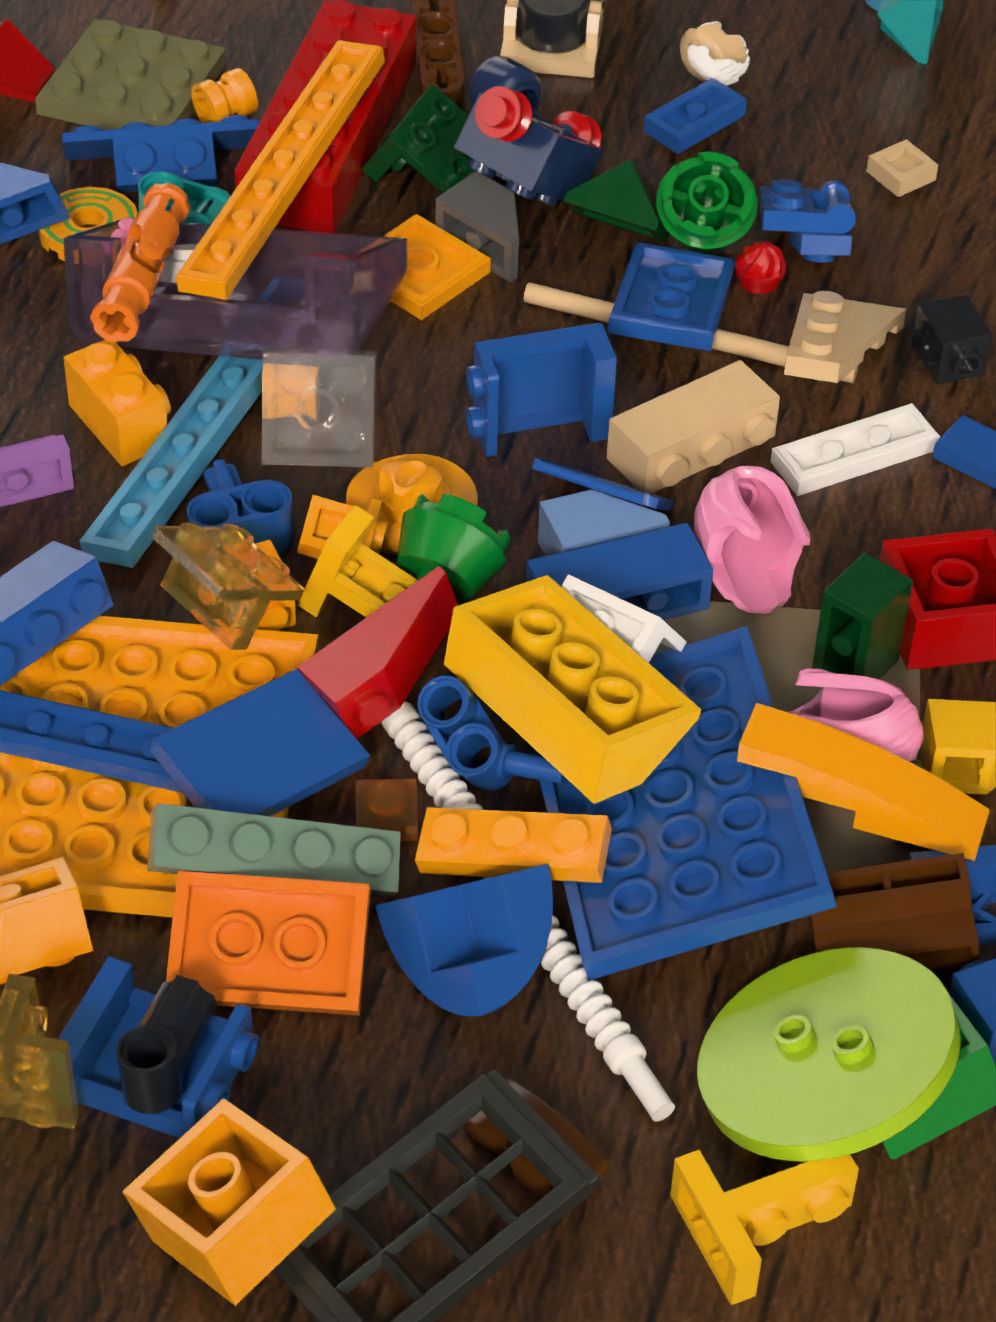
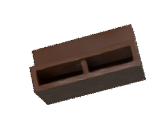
(903, 908)

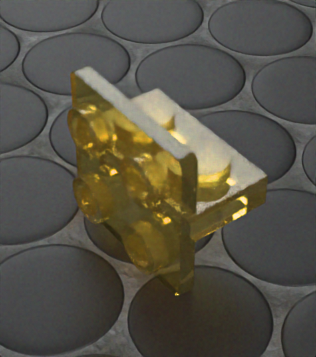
(223, 578)
(34, 1069)

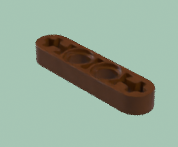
(439, 47)

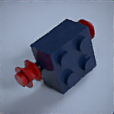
(528, 150)

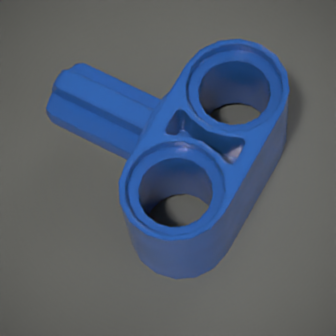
(258, 507)

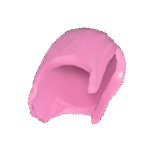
(750, 537)
(864, 709)

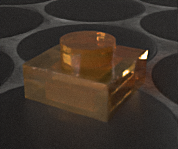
(388, 806)

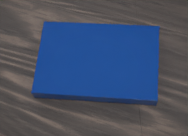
(672, 296)
(261, 750)

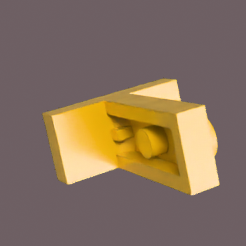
(353, 571)
(755, 1213)

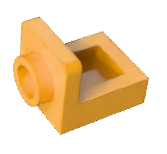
(326, 515)

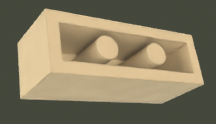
(692, 427)

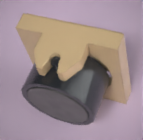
(553, 31)

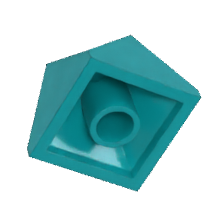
(912, 24)

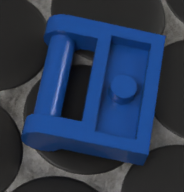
(799, 209)

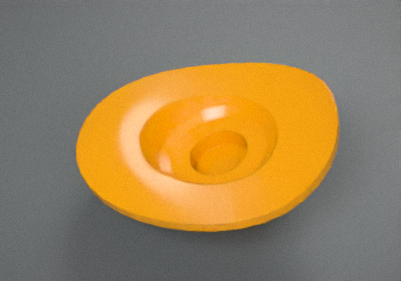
(400, 482)

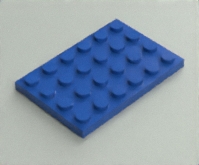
(705, 838)

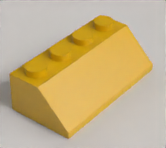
(568, 686)

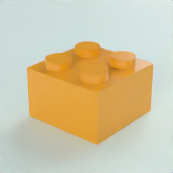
(229, 1200)

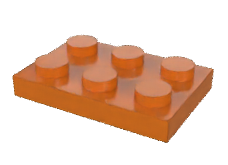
(271, 940)

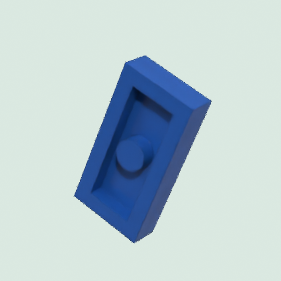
(695, 115)

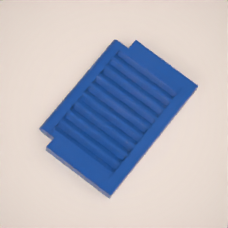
(603, 485)

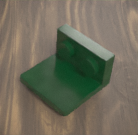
(426, 141)

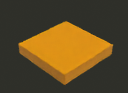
(436, 267)

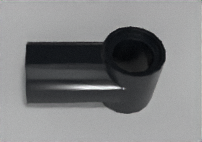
(162, 1045)

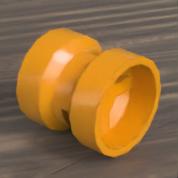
(225, 98)

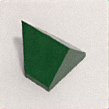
(620, 199)

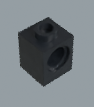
(951, 339)

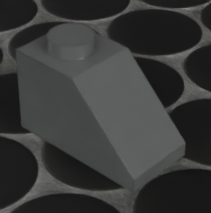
(484, 218)

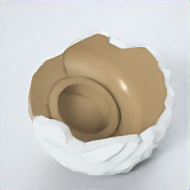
(714, 54)

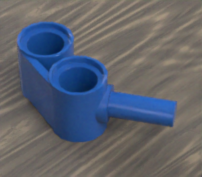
(472, 731)

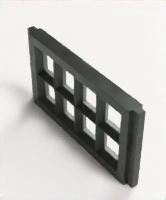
(529, 1135)

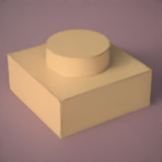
(902, 168)

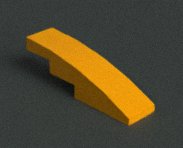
(882, 788)

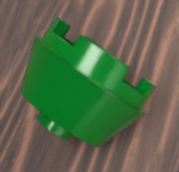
(706, 202)
(455, 539)

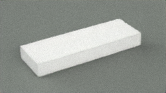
(854, 449)

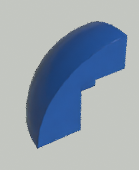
(472, 941)

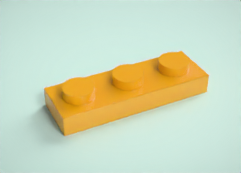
(509, 841)

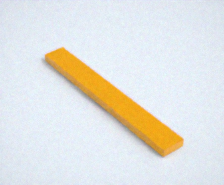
(279, 171)

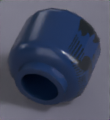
(506, 73)

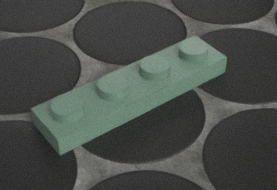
(272, 847)

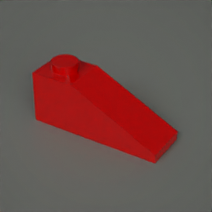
(382, 657)

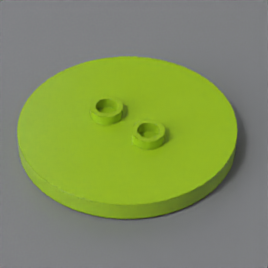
(829, 1054)

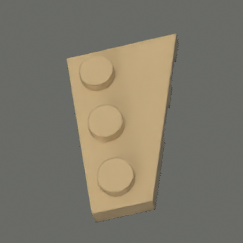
(836, 333)

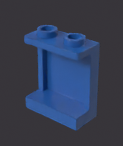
(541, 383)
(114, 1008)

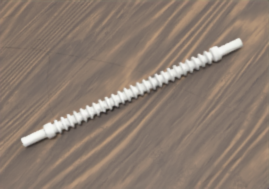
(622, 1050)

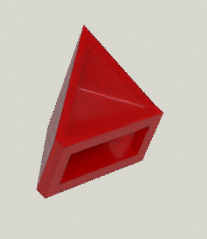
(22, 66)

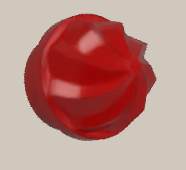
(760, 267)

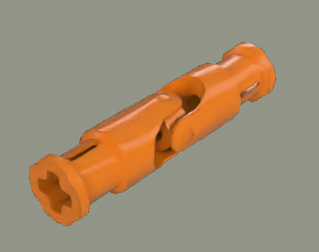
(136, 268)

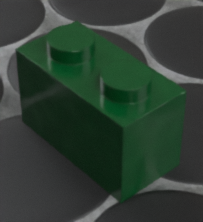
(863, 620)

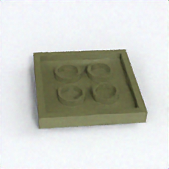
(128, 77)

